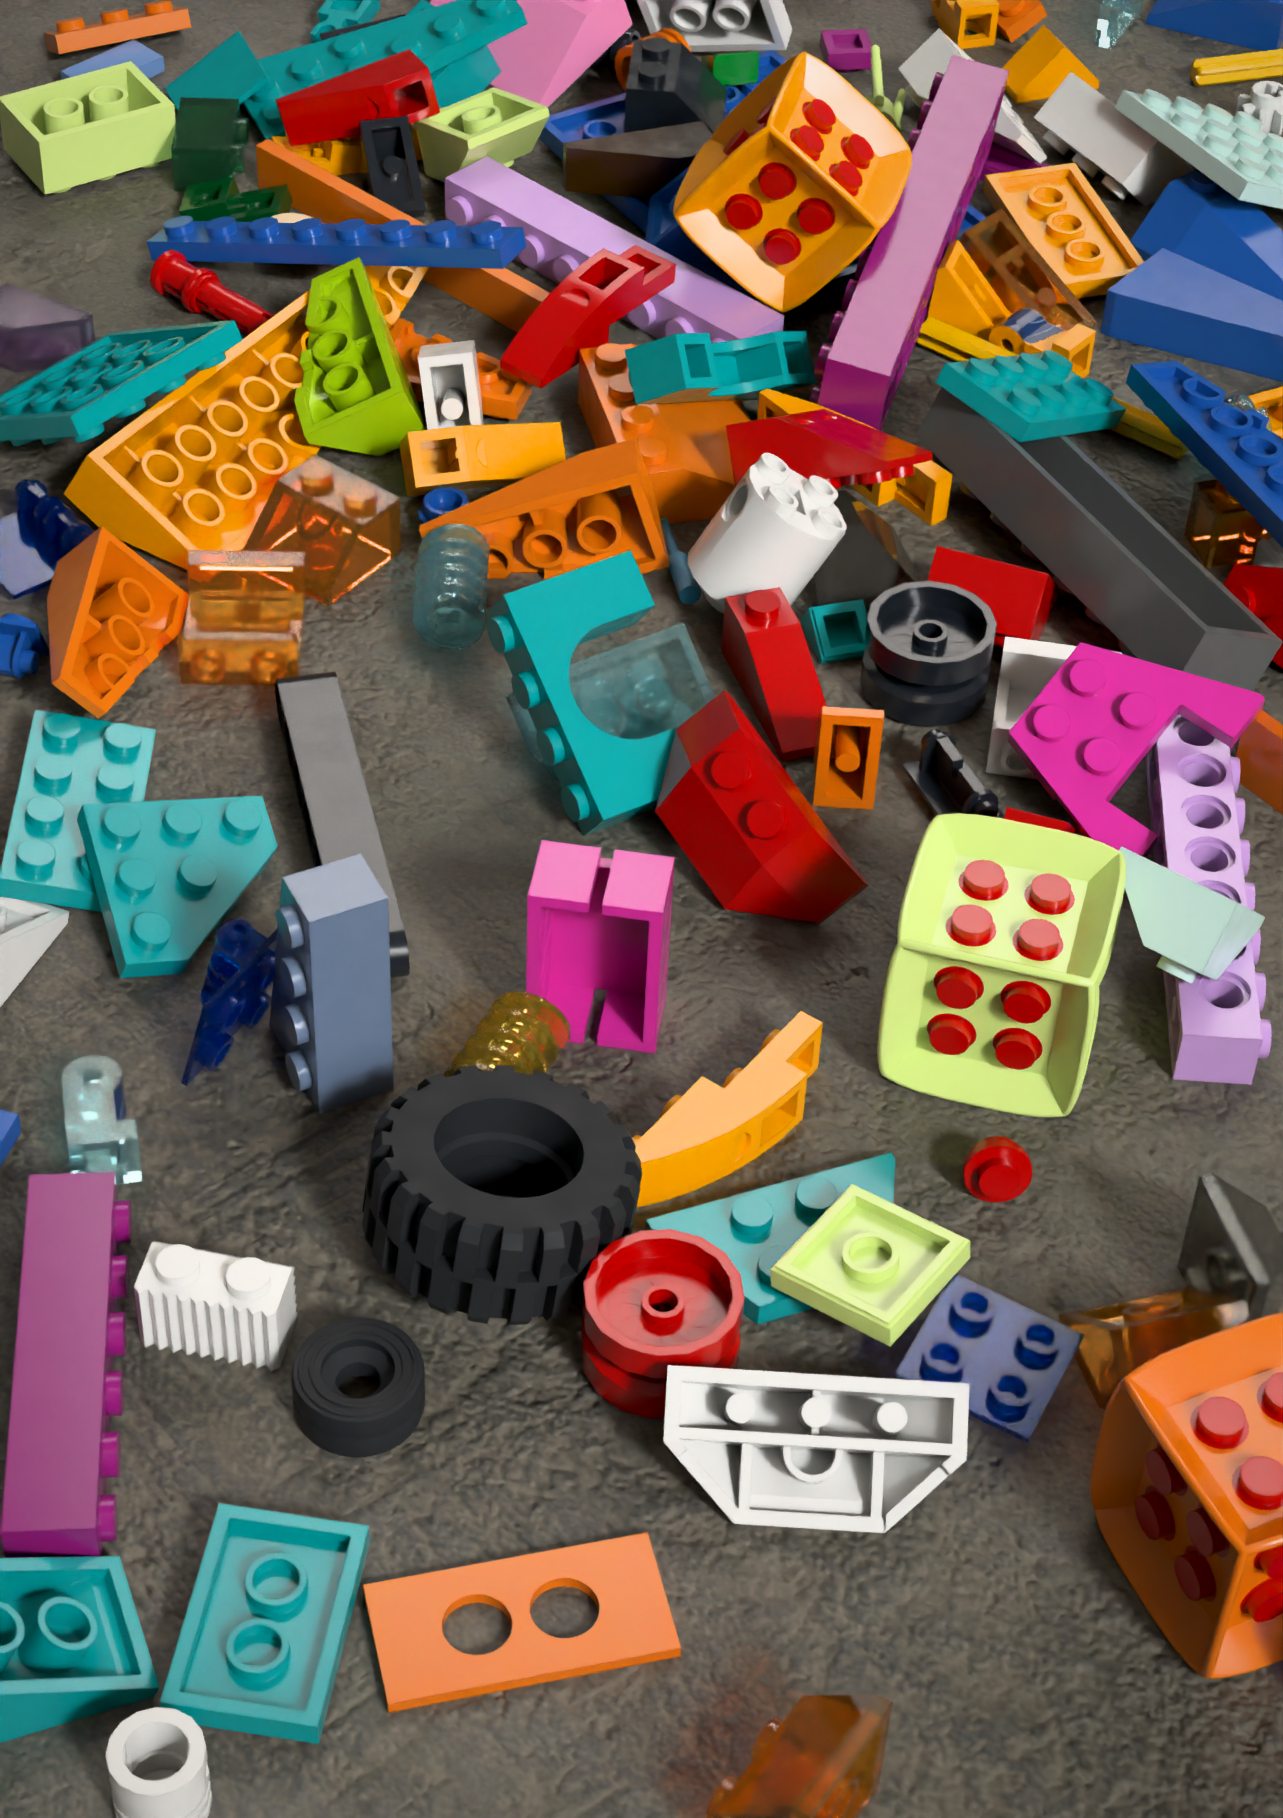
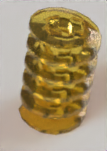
(515, 1032)

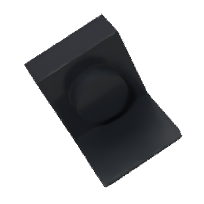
(390, 164)

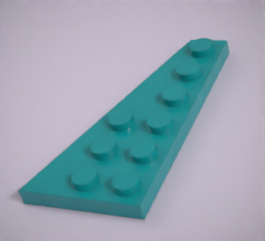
(433, 35)

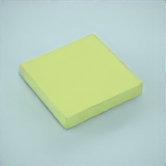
(870, 1264)

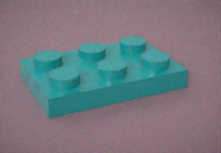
(267, 1623)

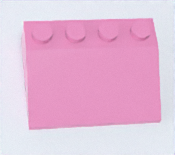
(555, 45)

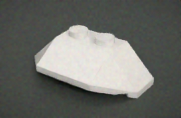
(814, 1444)

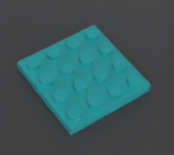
(109, 380)

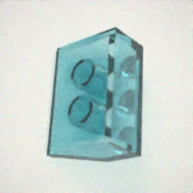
(633, 689)

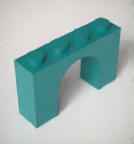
(537, 632)

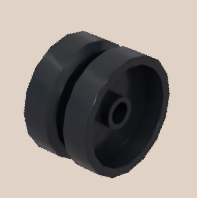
(928, 653)

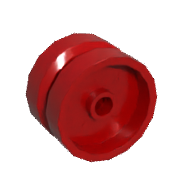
(657, 1305)

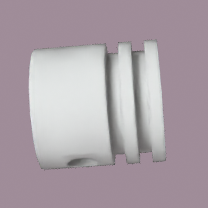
(159, 1766)

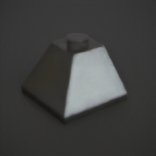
(863, 561)
(1233, 1247)

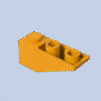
(478, 455)

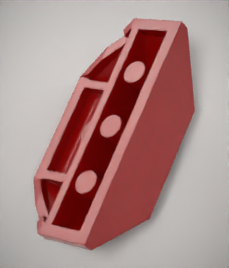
(750, 822)

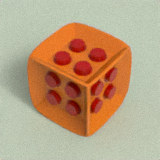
(1195, 1494)

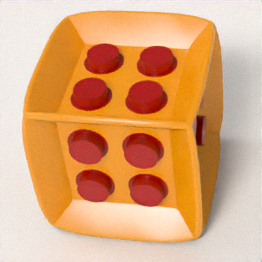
(793, 183)

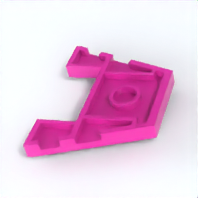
(1102, 721)

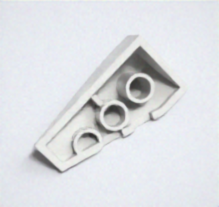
(934, 57)

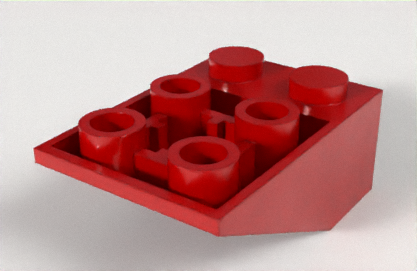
(824, 447)

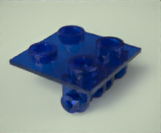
(36, 539)
(232, 993)
(996, 1347)

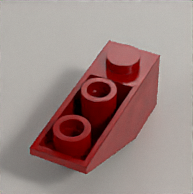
(375, 91)

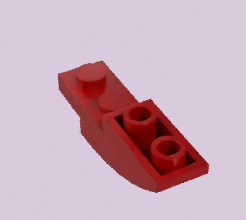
(582, 310)

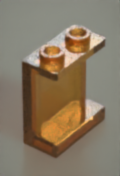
(243, 617)

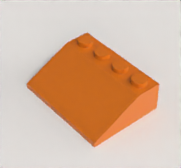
(679, 441)

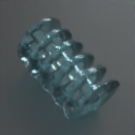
(451, 586)

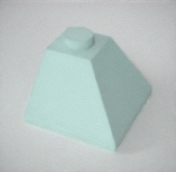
(1185, 920)

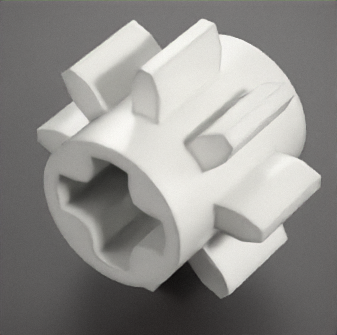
(1264, 104)

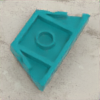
(768, 1221)

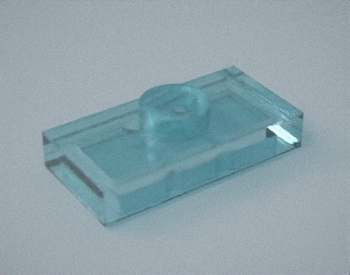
(1114, 20)

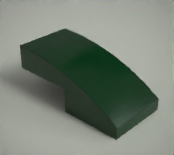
(222, 198)

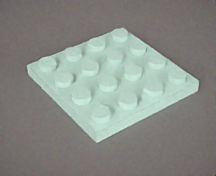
(1214, 142)

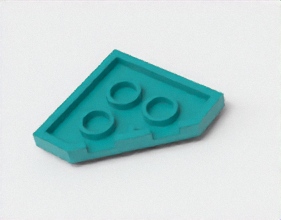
(171, 873)

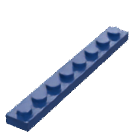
(336, 244)

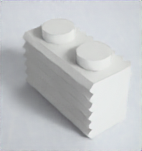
(215, 1304)

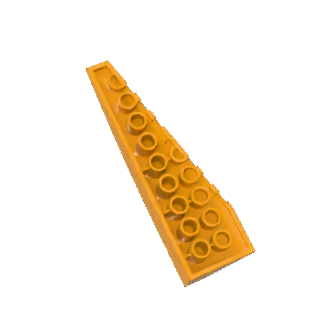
(213, 449)

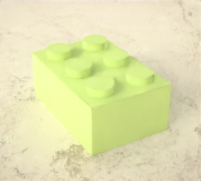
(87, 127)

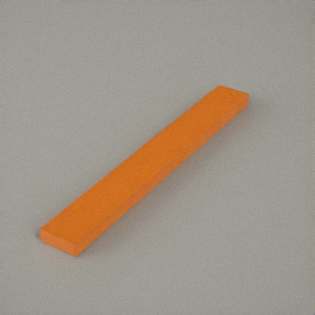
(333, 200)

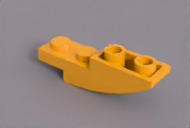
(728, 1126)

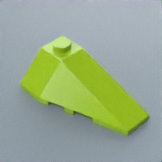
(353, 376)

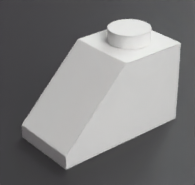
(450, 384)

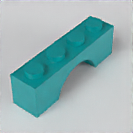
(694, 369)

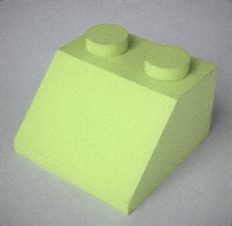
(478, 127)

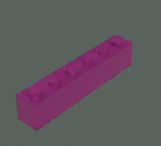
(64, 1369)

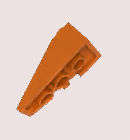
(569, 516)
(108, 620)

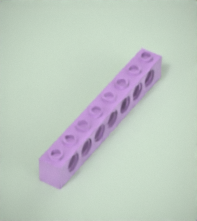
(1198, 825)

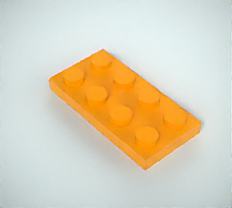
(1065, 225)

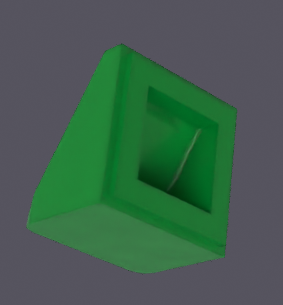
(733, 67)

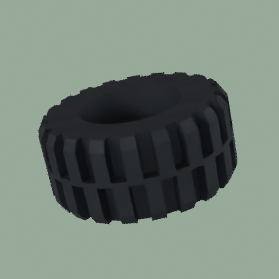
(487, 1249)

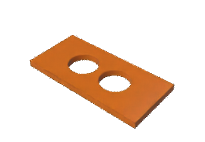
(425, 1670)

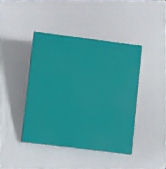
(225, 73)

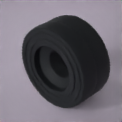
(358, 1424)

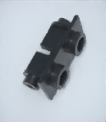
(947, 780)

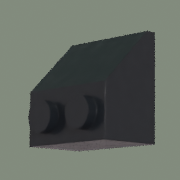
(670, 88)

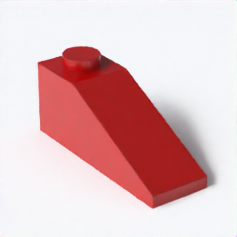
(774, 669)

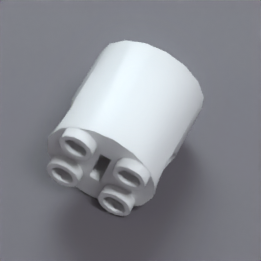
(767, 534)

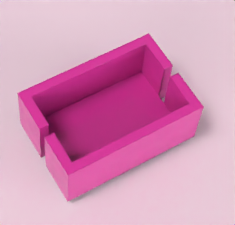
(601, 929)

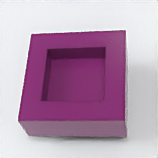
(846, 49)

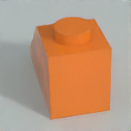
(846, 757)

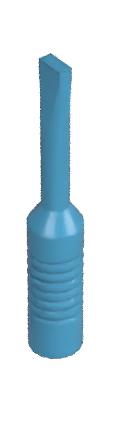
(685, 584)

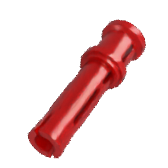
(203, 292)

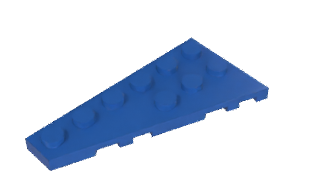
(1221, 437)

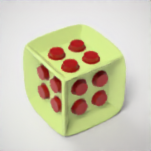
(1000, 964)

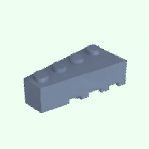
(334, 983)

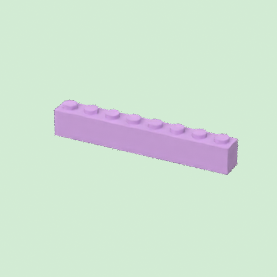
(565, 235)

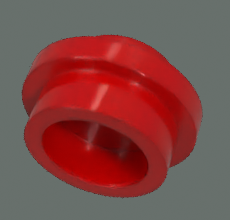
(997, 1169)

